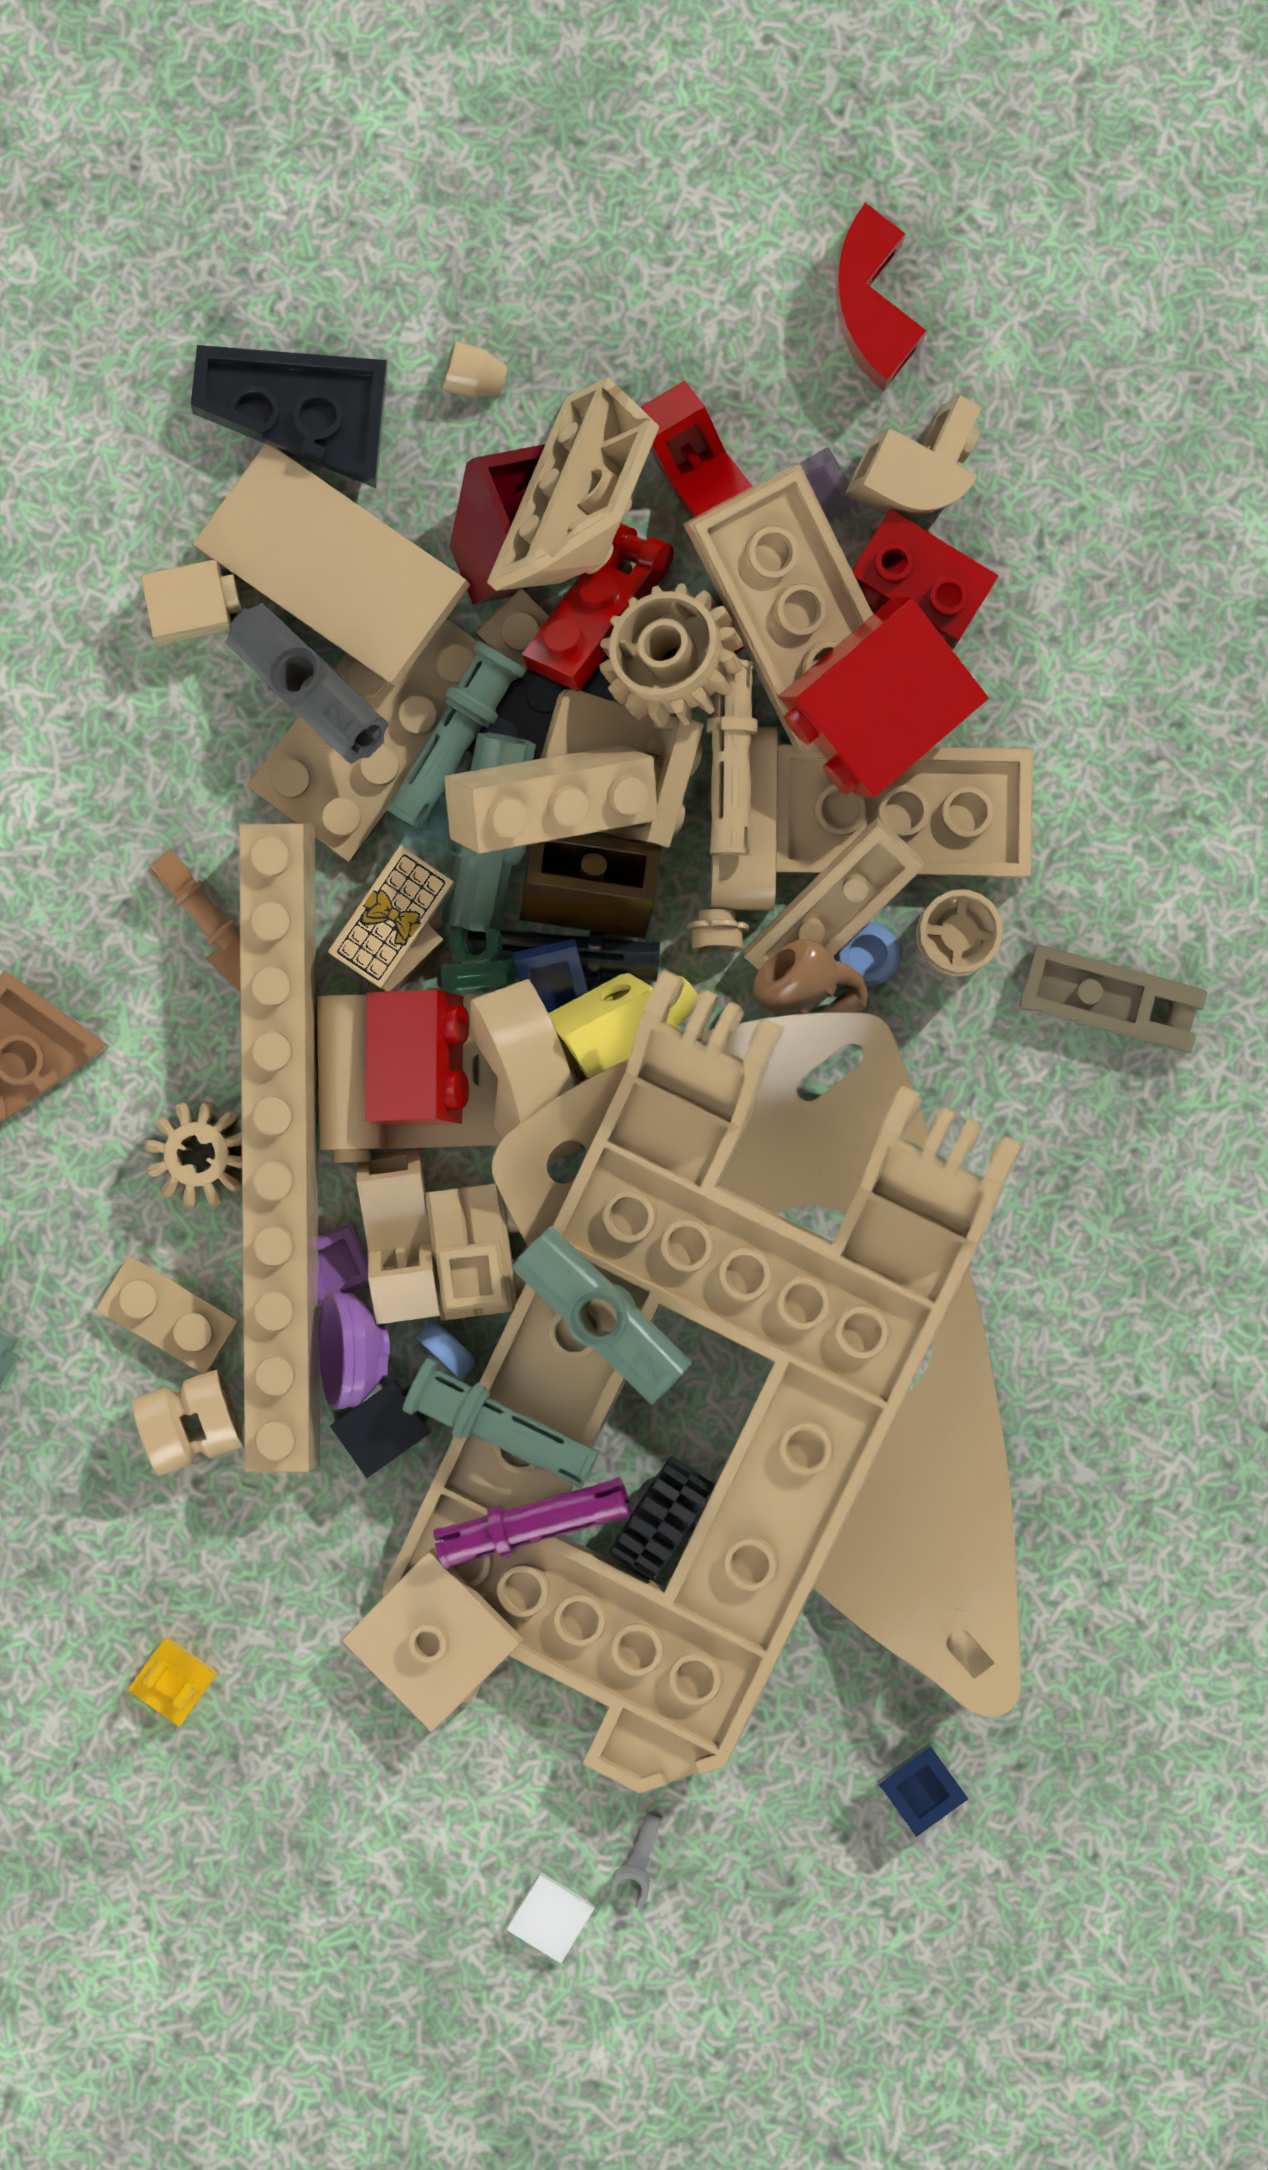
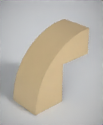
(524, 1054)
(397, 1237)

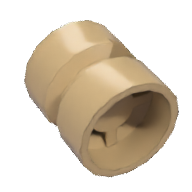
(958, 933)
(166, 1429)

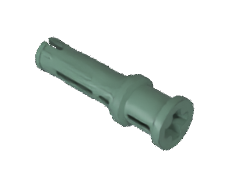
(468, 709)
(473, 1413)

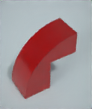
(873, 327)
(692, 452)

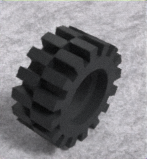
(661, 1518)

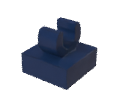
(922, 1790)

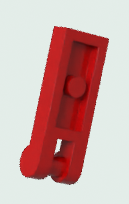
(570, 639)

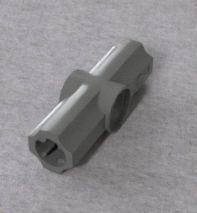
(326, 702)

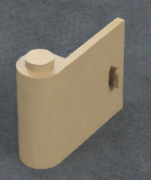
(343, 1088)

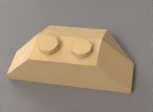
(577, 490)

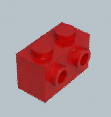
(917, 565)
(415, 1058)

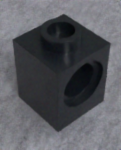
(380, 1429)

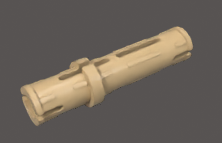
(731, 771)

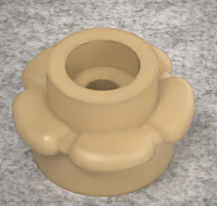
(717, 928)

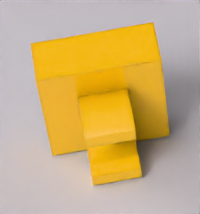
(172, 1681)

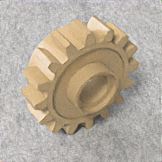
(691, 676)

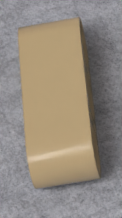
(751, 879)

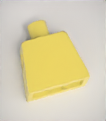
(603, 1023)

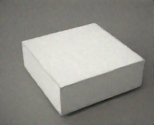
(550, 1917)

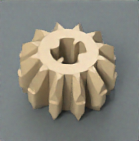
(191, 1174)

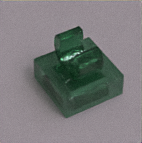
(477, 970)

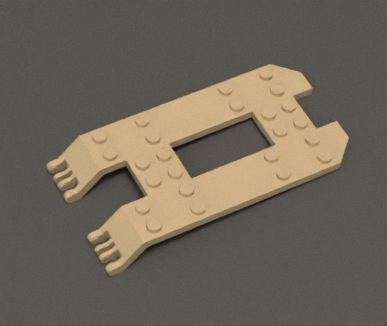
(845, 1342)

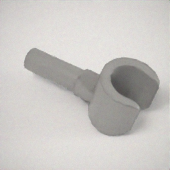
(638, 1860)

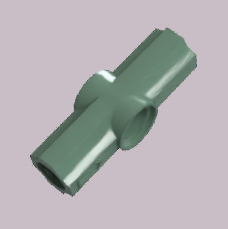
(483, 878)
(569, 1286)

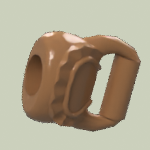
(803, 977)

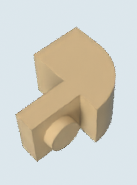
(919, 477)

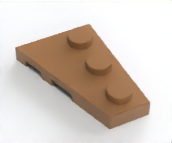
(36, 1045)

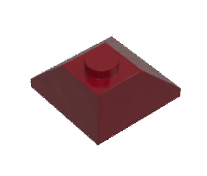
(485, 511)

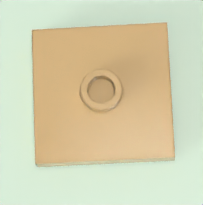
(432, 1640)

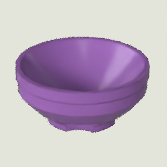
(351, 1350)

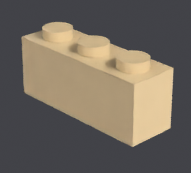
(551, 798)

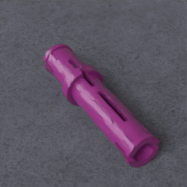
(512, 1528)

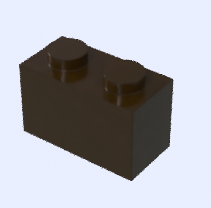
(591, 884)

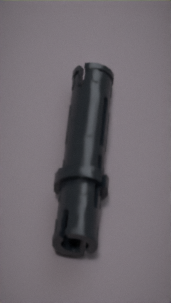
(640, 957)

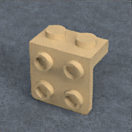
(592, 722)

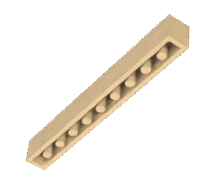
(279, 1147)

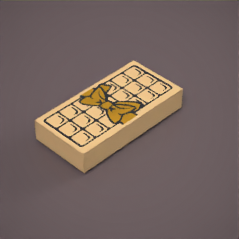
(391, 917)

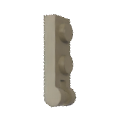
(1110, 997)

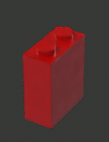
(881, 698)

